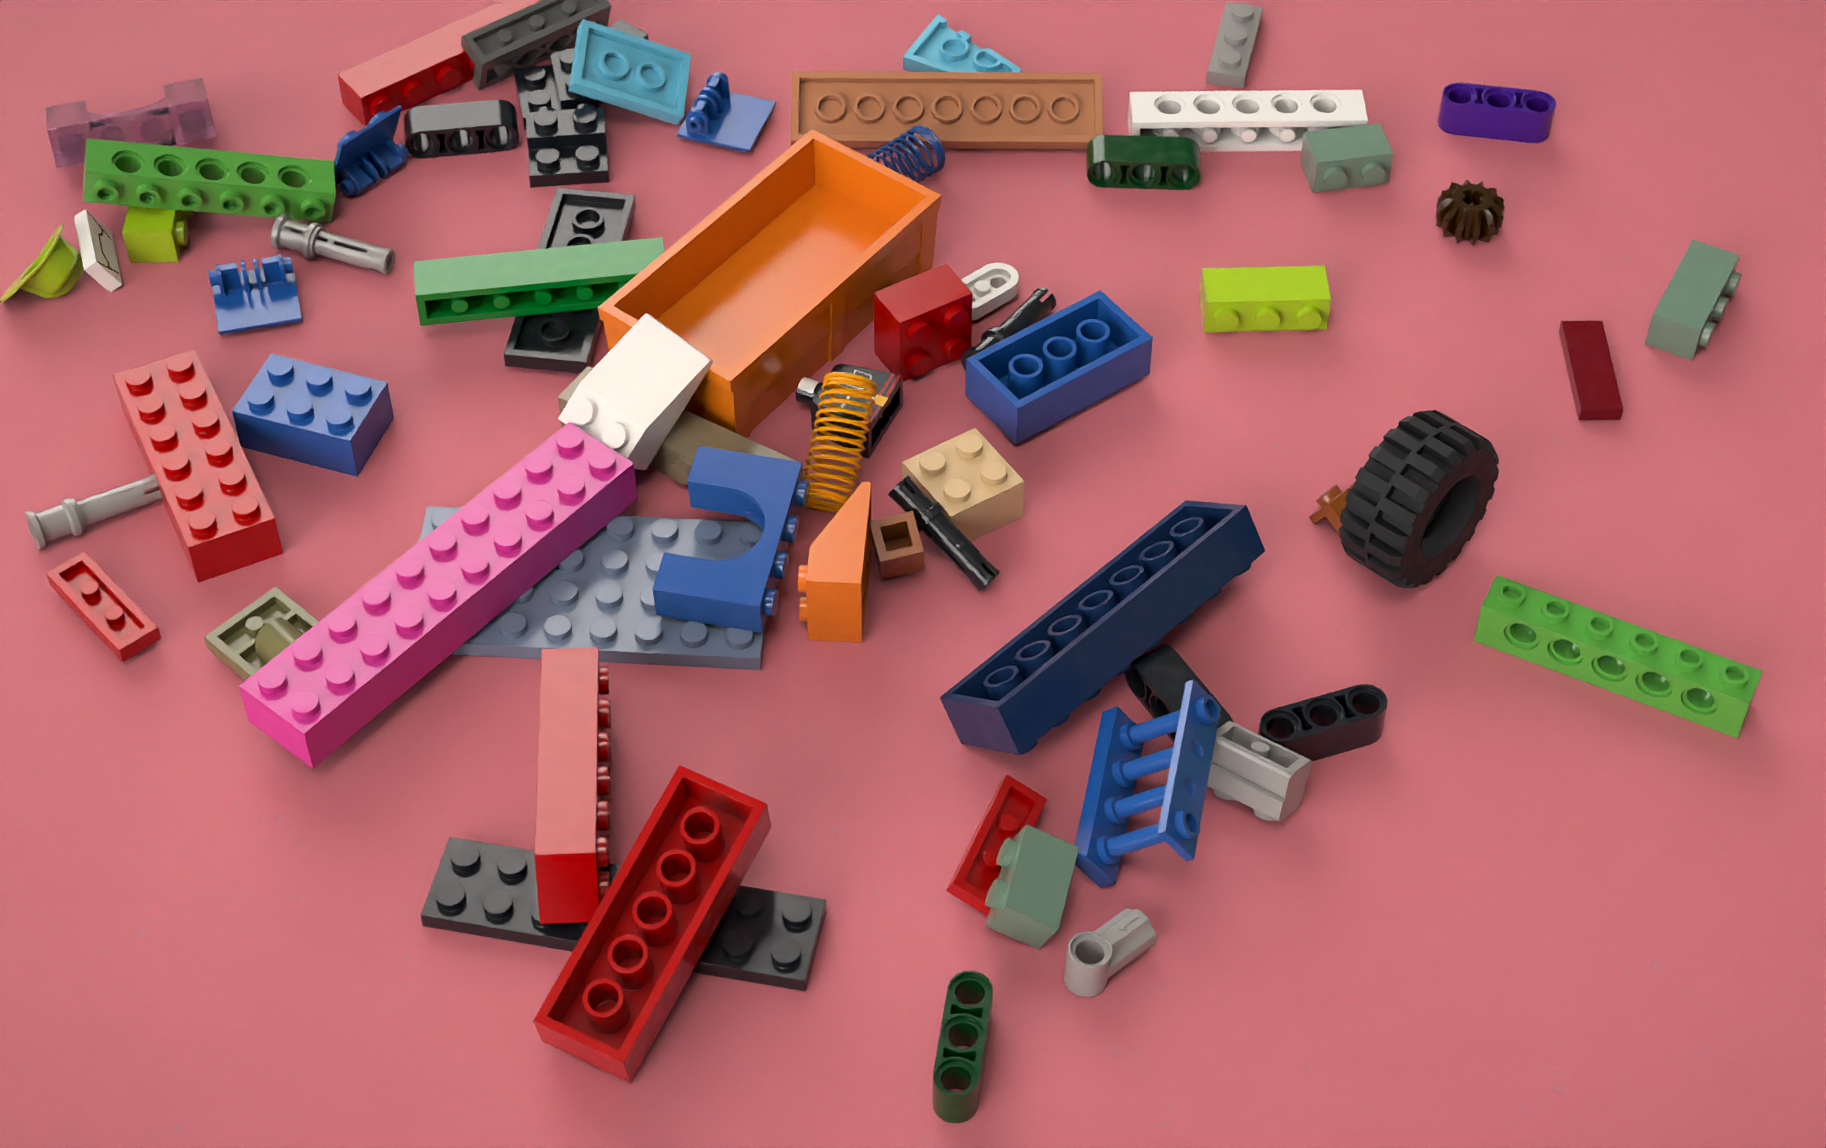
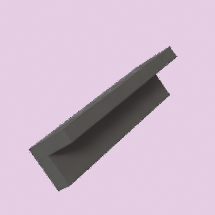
(528, 31)

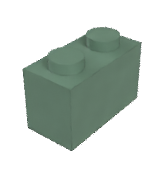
(1346, 157)
(1031, 886)

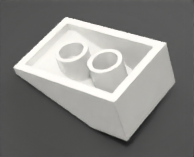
(638, 391)

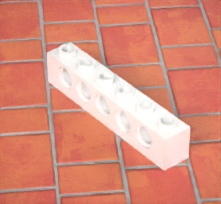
(1244, 118)

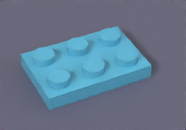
(630, 72)

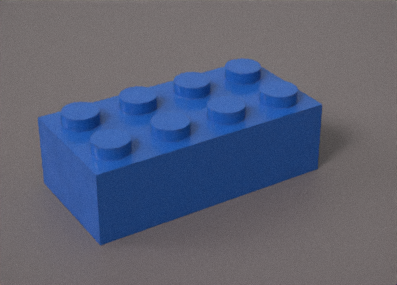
(1058, 366)

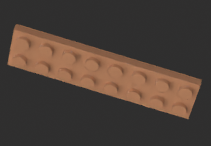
(958, 107)

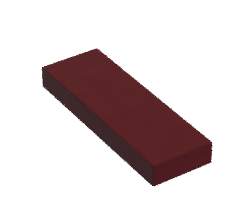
(1590, 370)

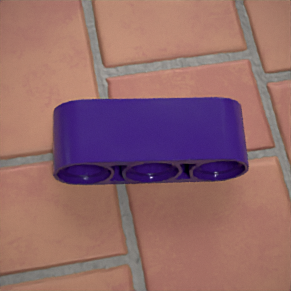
(1496, 112)

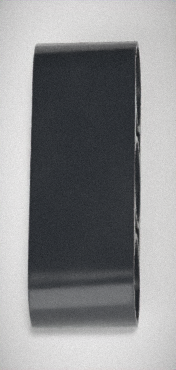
(460, 128)
(1160, 682)
(1328, 722)

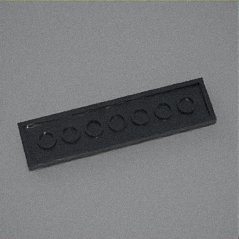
(494, 894)

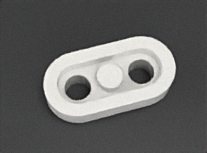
(991, 287)

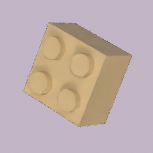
(970, 483)

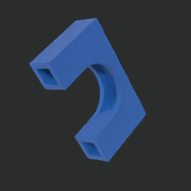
(738, 589)

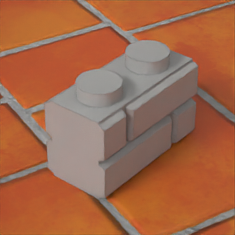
(1257, 772)

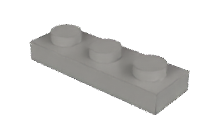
(1234, 45)

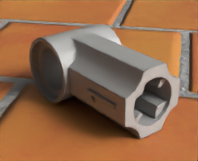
(1101, 953)

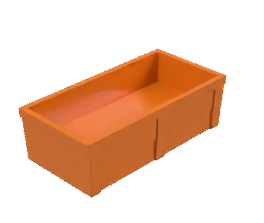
(782, 274)

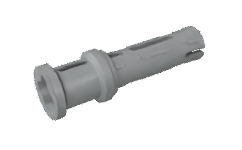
(315, 241)
(74, 516)

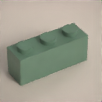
(1694, 300)

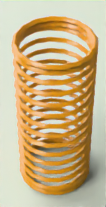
(838, 378)

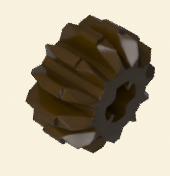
(1470, 212)

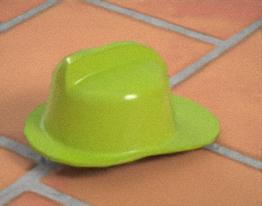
(52, 271)

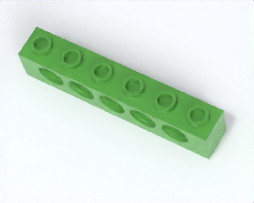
(208, 180)
(1617, 656)

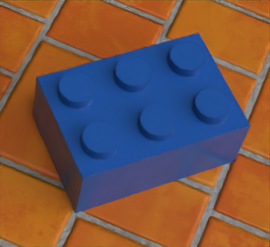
(313, 414)

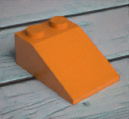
(839, 573)

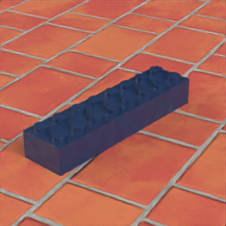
(1102, 626)

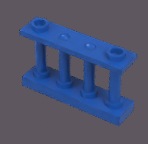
(1113, 778)

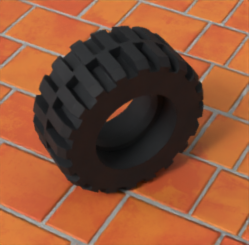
(1418, 498)

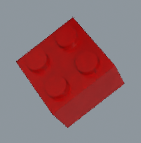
(922, 322)

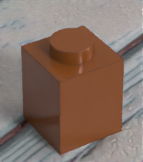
(897, 545)

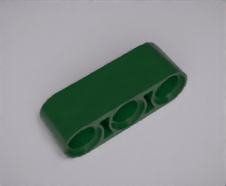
(1143, 162)
(962, 1066)

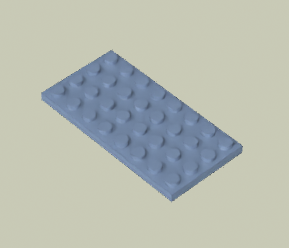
(607, 599)

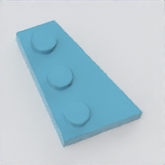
(951, 51)

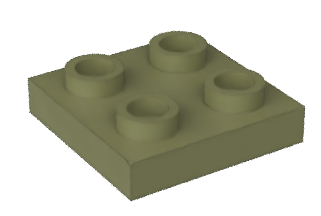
(259, 632)

